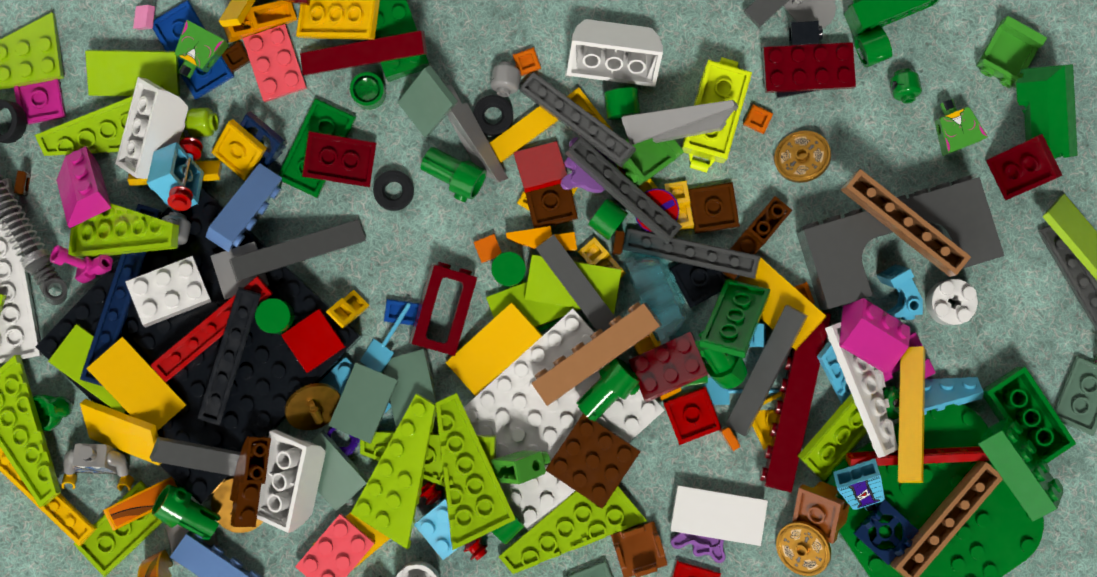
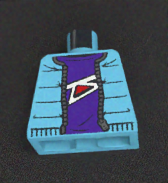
(860, 485)

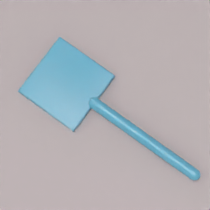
(378, 354)
(721, 396)

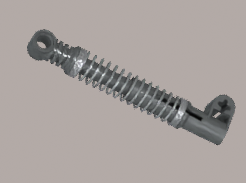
(35, 261)

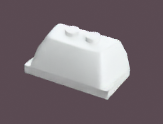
(615, 53)
(152, 123)
(290, 481)

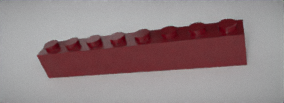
(793, 411)

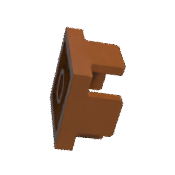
(821, 508)
(639, 550)

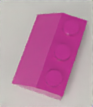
(82, 187)
(873, 335)

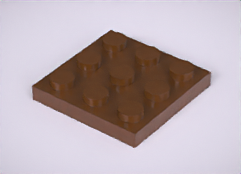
(593, 460)

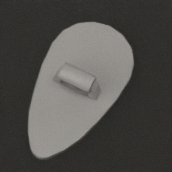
(812, 10)

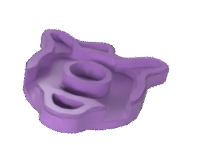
(579, 177)
(701, 545)

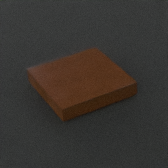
(551, 206)
(713, 208)

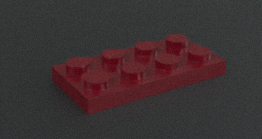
(809, 67)

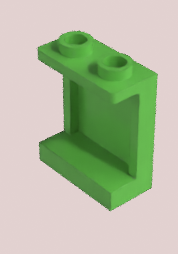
(1010, 51)
(650, 159)

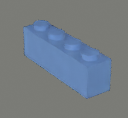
(244, 207)
(207, 559)

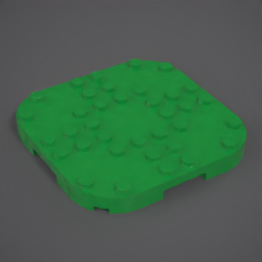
(989, 542)

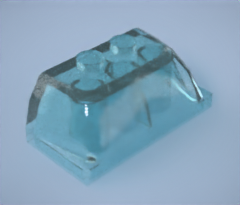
(657, 289)

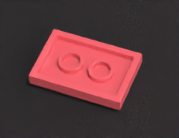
(274, 63)
(336, 550)

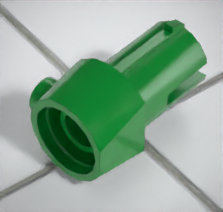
(462, 176)
(723, 368)
(615, 382)
(176, 507)

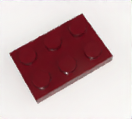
(338, 159)
(1024, 167)
(668, 367)

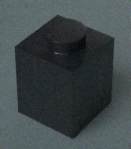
(805, 33)

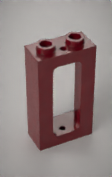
(427, 303)

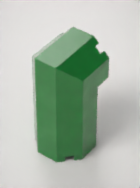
(1050, 107)

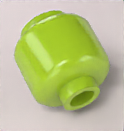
(201, 122)

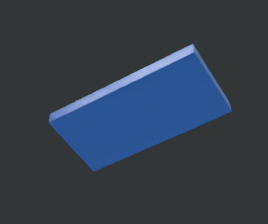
(169, 29)

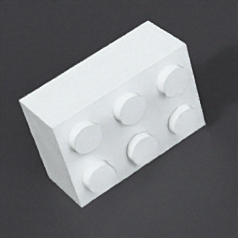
(168, 291)

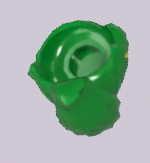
(52, 410)

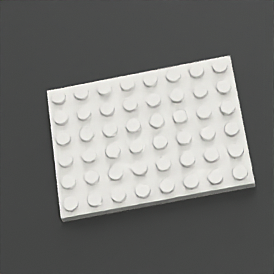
(523, 421)

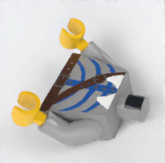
(96, 460)

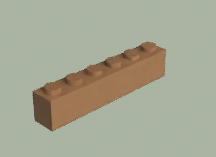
(905, 223)
(597, 353)
(947, 519)

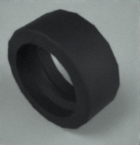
(18, 124)

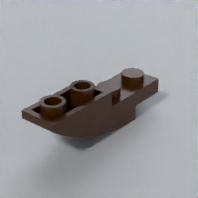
(761, 229)
(247, 481)

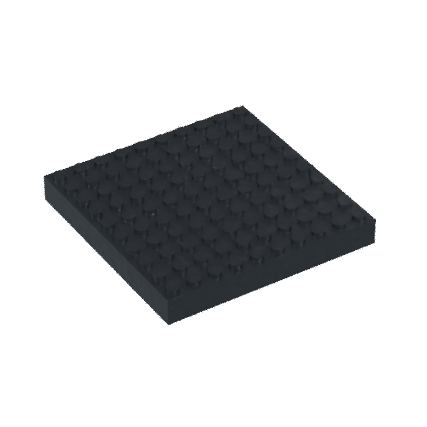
(266, 370)

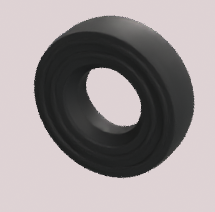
(500, 103)
(407, 190)

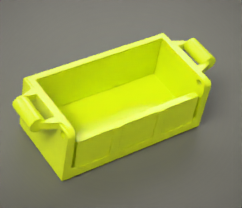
(718, 83)

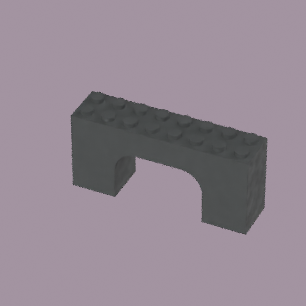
(837, 245)

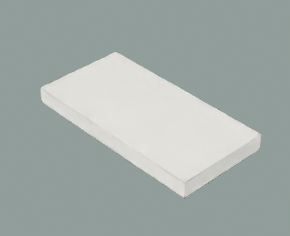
(718, 515)

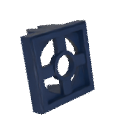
(251, 120)
(871, 520)

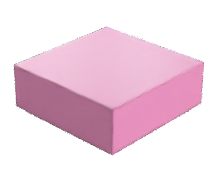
(144, 17)

